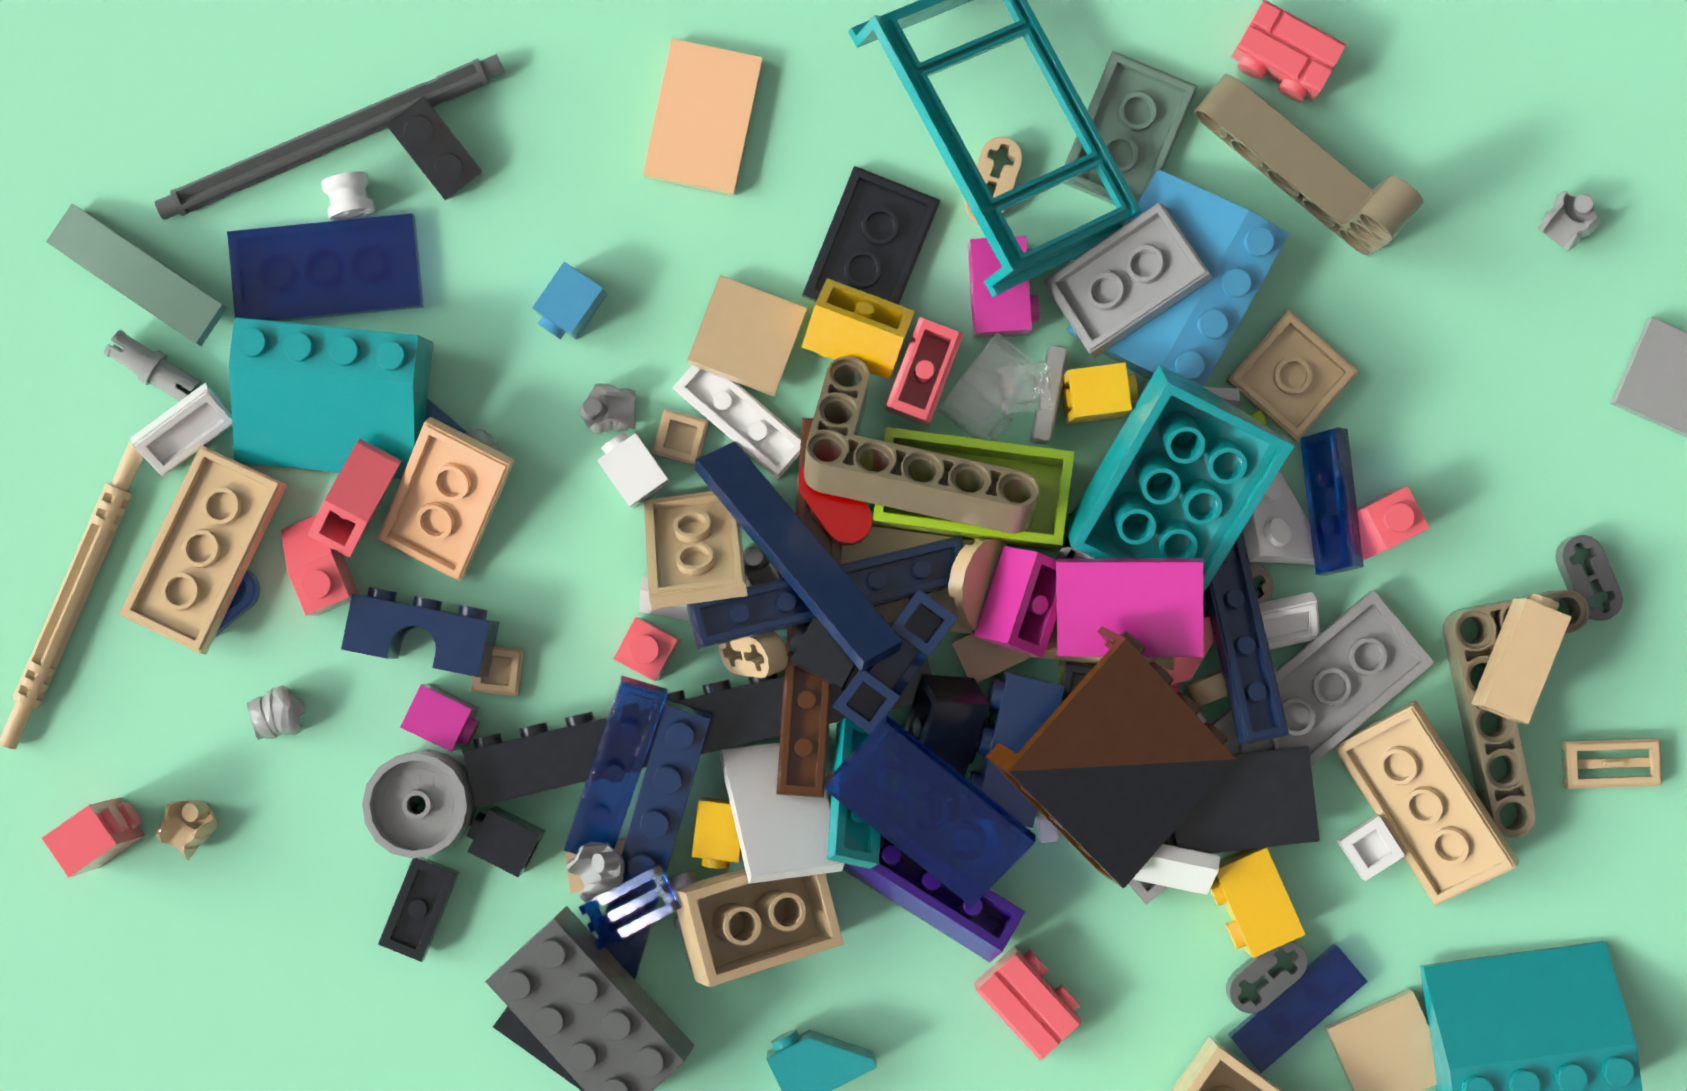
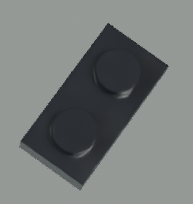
(434, 148)
(418, 908)

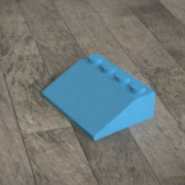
(1236, 252)

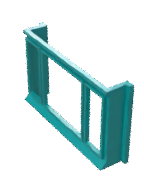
(1016, 265)

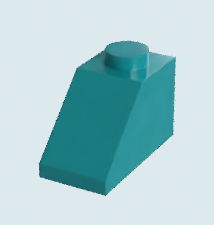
(816, 1061)

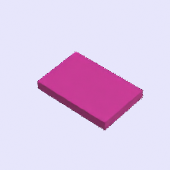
(1146, 597)

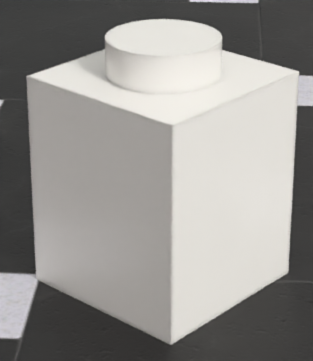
(632, 469)

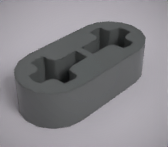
(1598, 572)
(1273, 984)

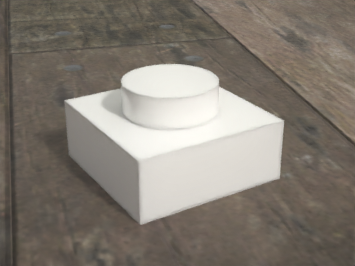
(1370, 847)

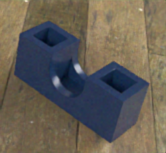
(461, 639)
(879, 687)

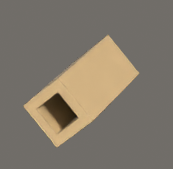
(1521, 658)

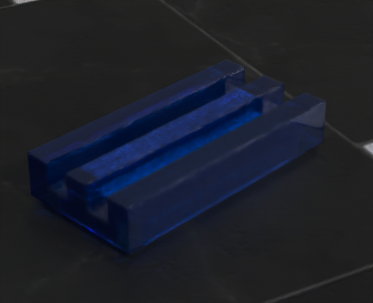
(599, 921)

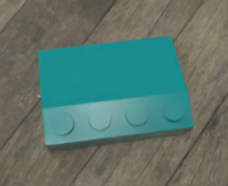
(317, 389)
(1177, 478)
(1530, 1022)

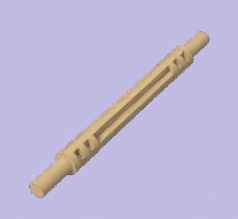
(71, 597)

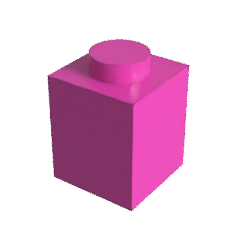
(441, 718)

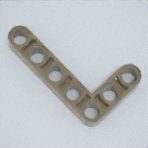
(1305, 170)
(900, 467)
(1505, 738)

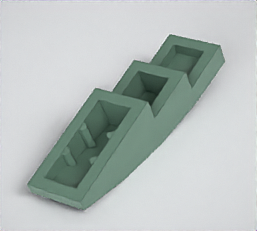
(136, 274)

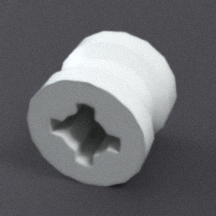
(348, 196)

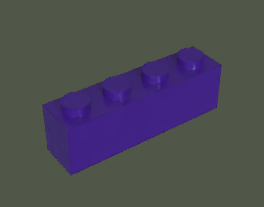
(980, 928)

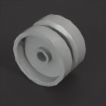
(393, 814)

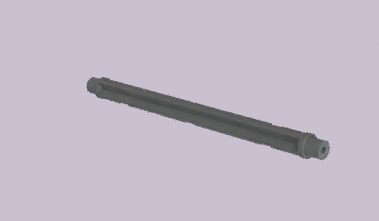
(325, 138)

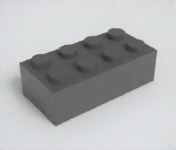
(589, 1010)

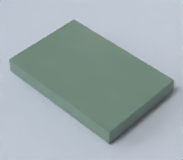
(1138, 119)

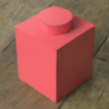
(647, 649)

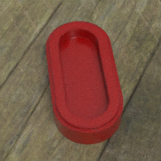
(842, 518)

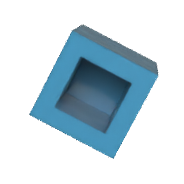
(568, 302)

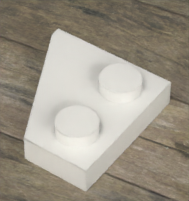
(1279, 528)

